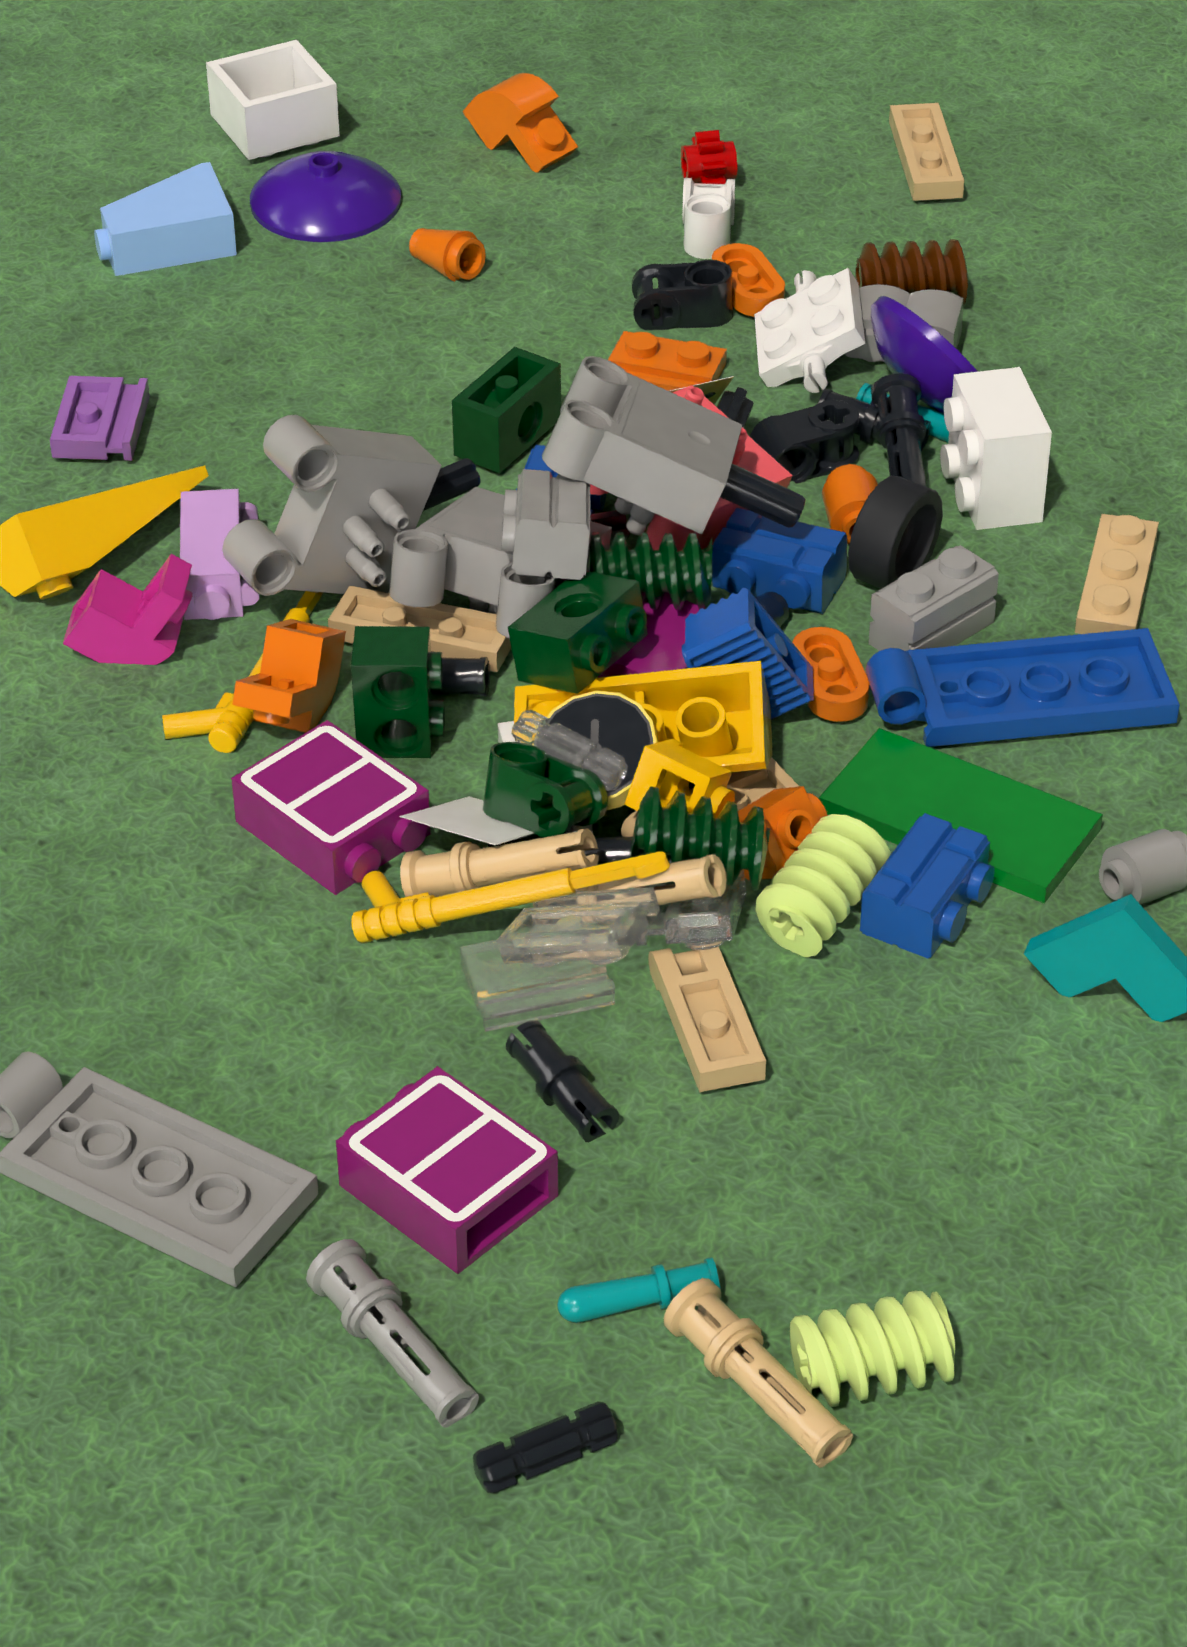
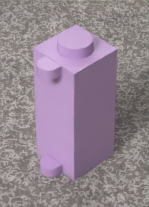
(214, 582)

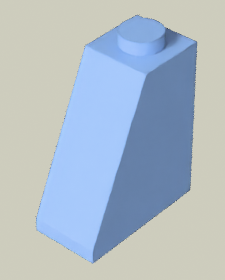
(168, 224)

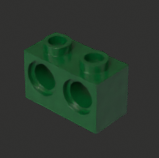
(394, 690)

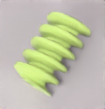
(820, 883)
(873, 1345)

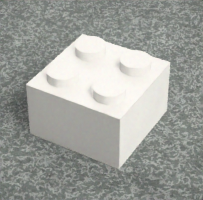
(273, 99)
(996, 448)

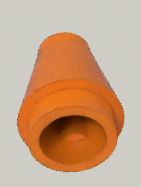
(449, 252)

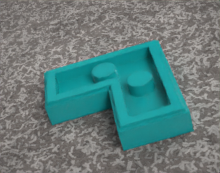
(1115, 944)

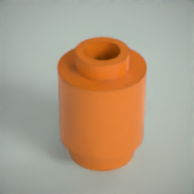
(845, 496)

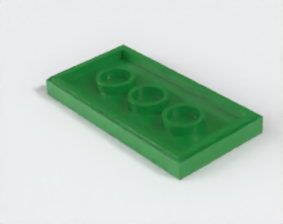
(1029, 831)

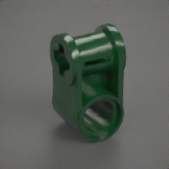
(541, 790)

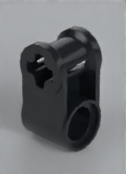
(686, 295)
(808, 443)

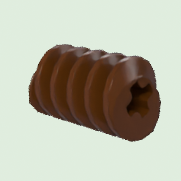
(912, 270)

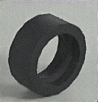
(894, 531)

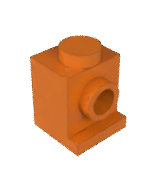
(791, 817)

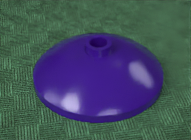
(325, 197)
(917, 349)

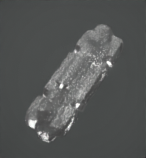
(570, 747)

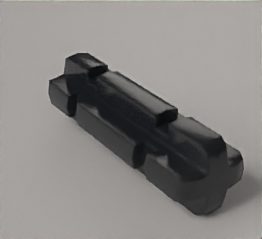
(545, 1447)

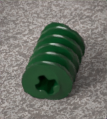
(658, 570)
(701, 834)

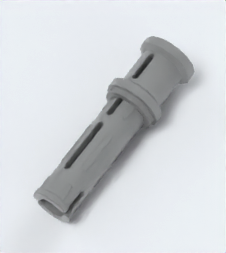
(440, 1390)

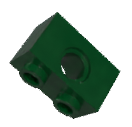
(506, 409)
(578, 631)

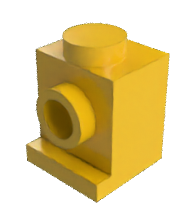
(671, 770)

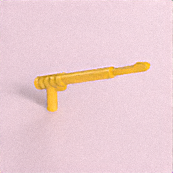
(227, 722)
(413, 913)

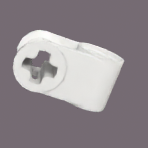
(707, 216)

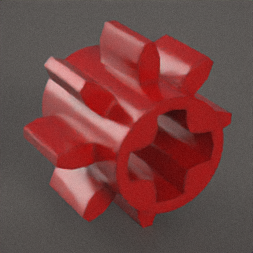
(709, 159)

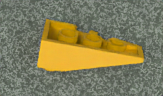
(62, 540)
(709, 709)

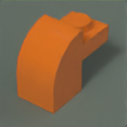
(522, 113)
(295, 675)

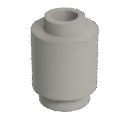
(1145, 866)

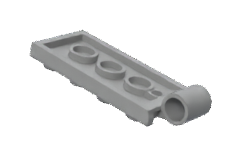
(147, 1168)

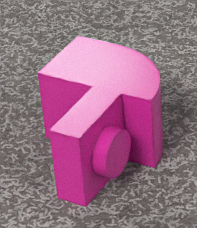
(131, 625)

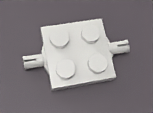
(809, 329)

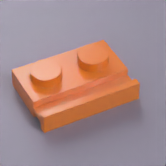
(668, 361)

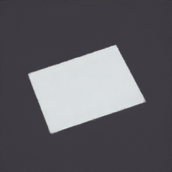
(469, 820)

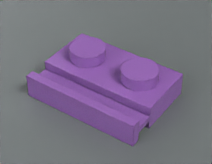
(99, 418)

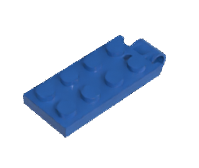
(1025, 687)

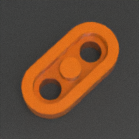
(753, 277)
(838, 675)

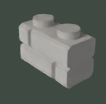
(547, 525)
(935, 603)

